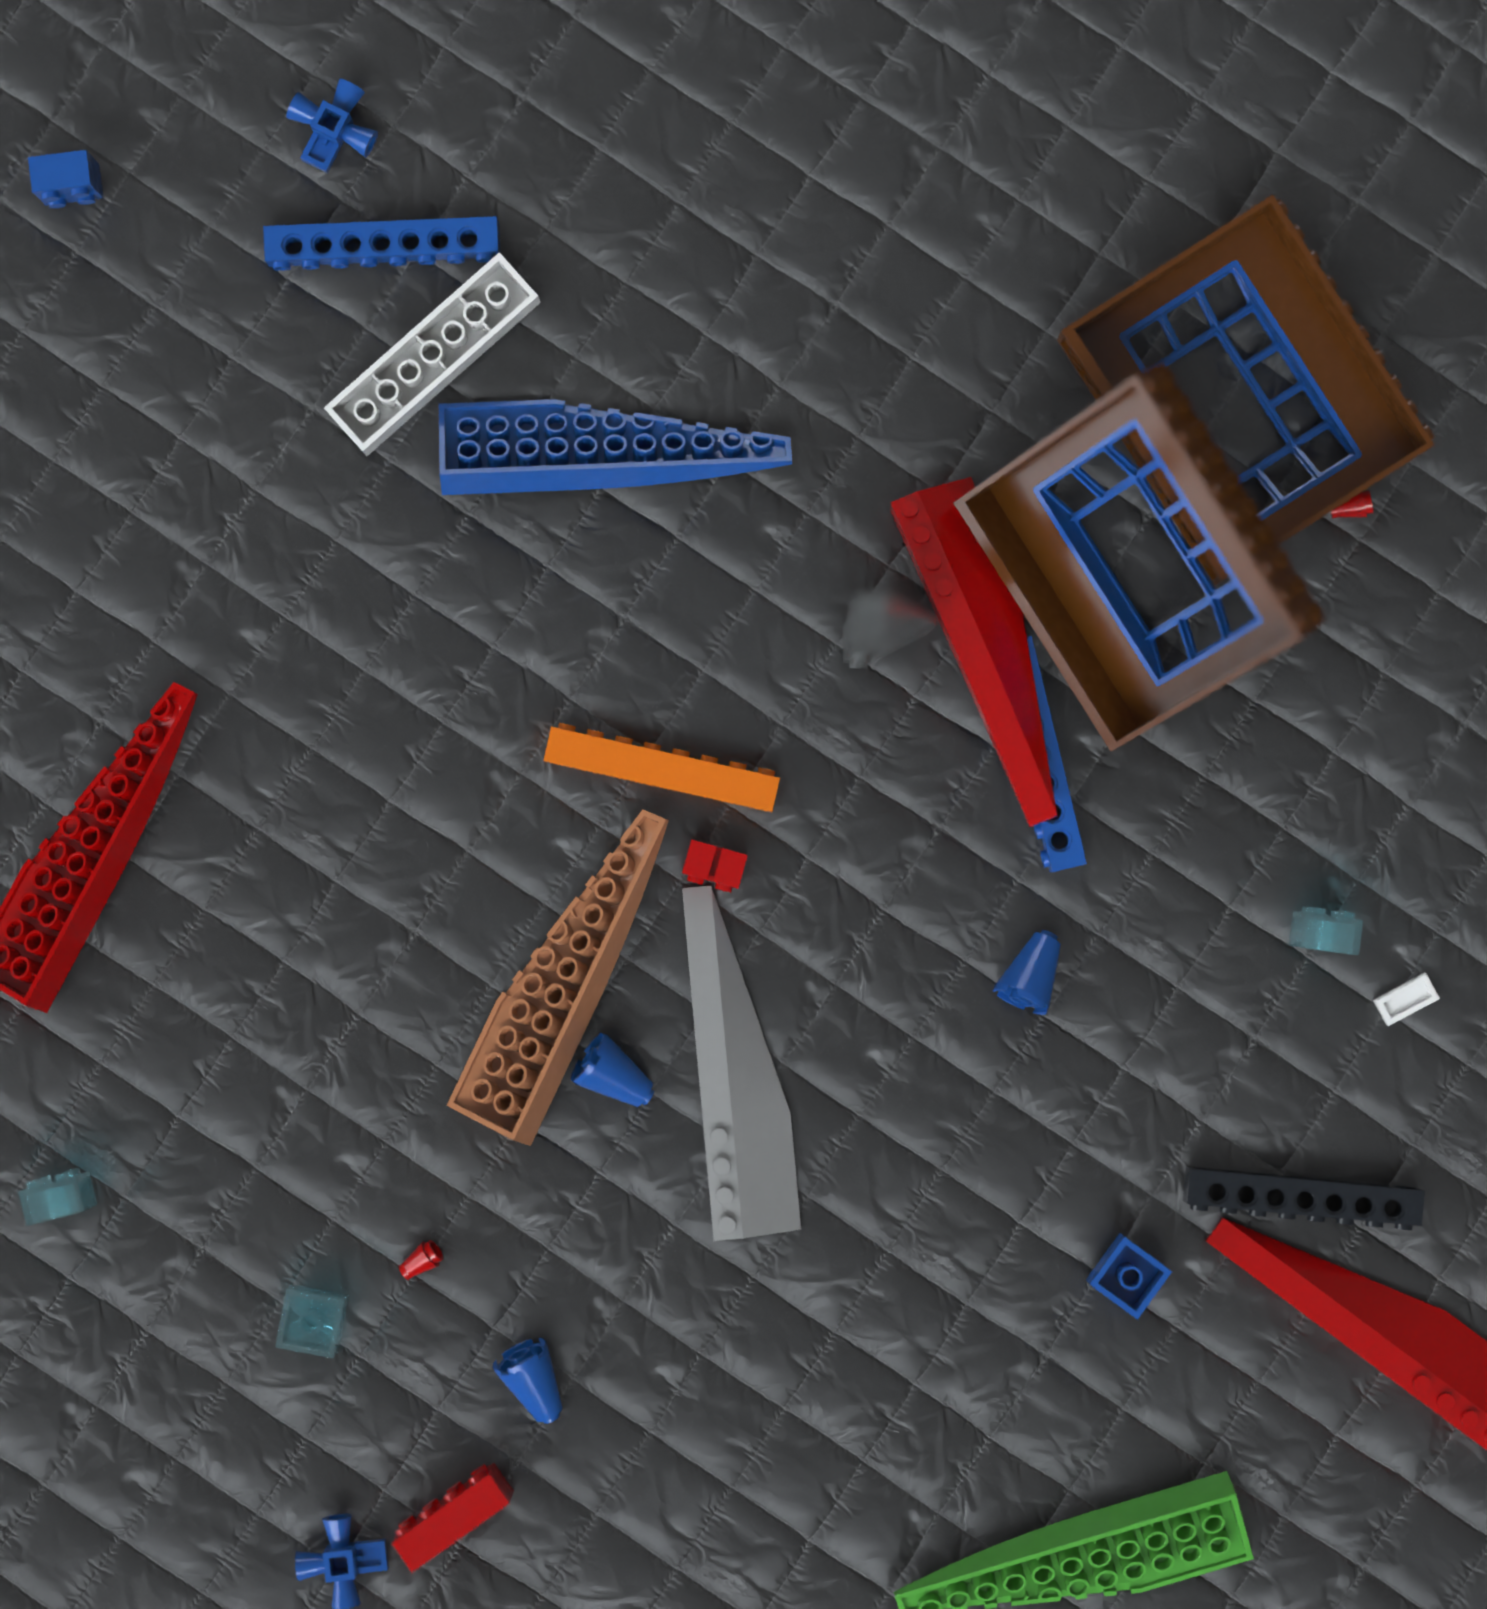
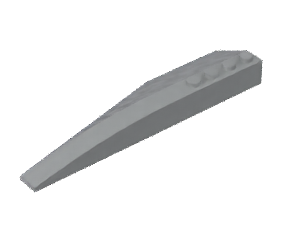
(740, 1091)

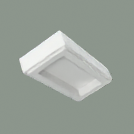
(1406, 999)

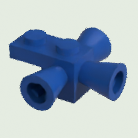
(331, 125)
(342, 1560)

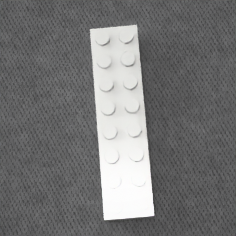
(433, 354)

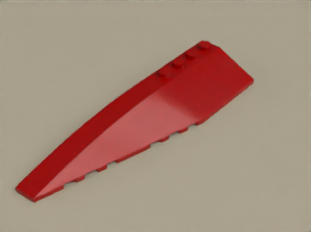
(984, 635)

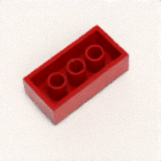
(453, 1516)

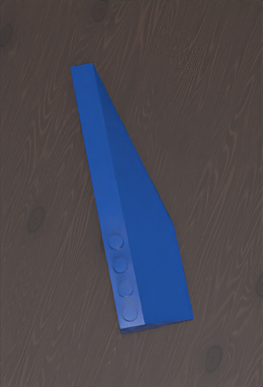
(583, 448)

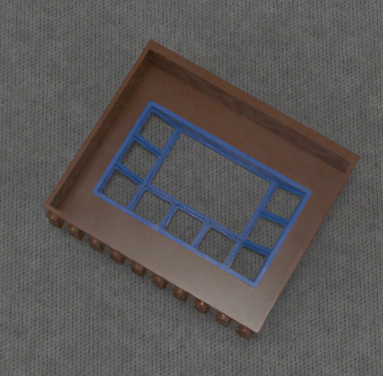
(1308, 330)
(1076, 597)

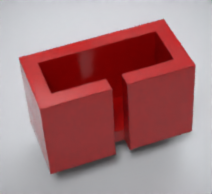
(715, 865)

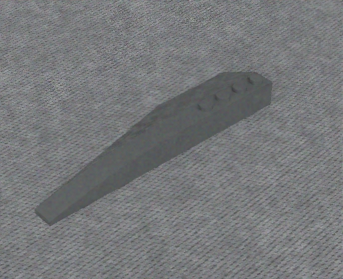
(881, 626)

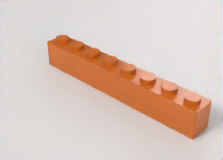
(662, 769)

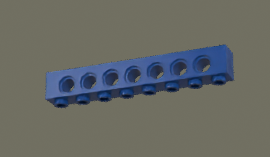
(280, 237)
(1072, 853)

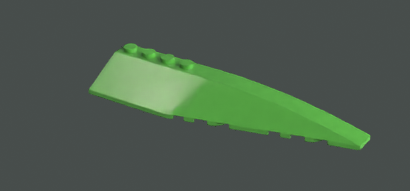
(1102, 1551)

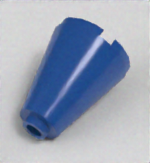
(1031, 974)
(612, 1073)
(531, 1378)

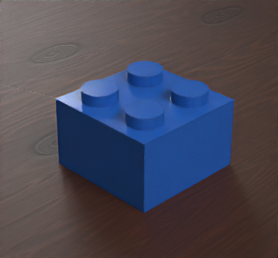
(65, 178)
(1128, 1276)

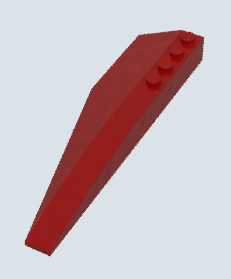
(77, 869)
(1394, 1332)

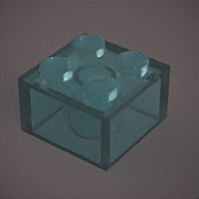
(1324, 932)
(57, 1198)
(312, 1321)

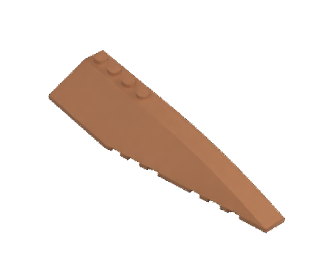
(554, 997)

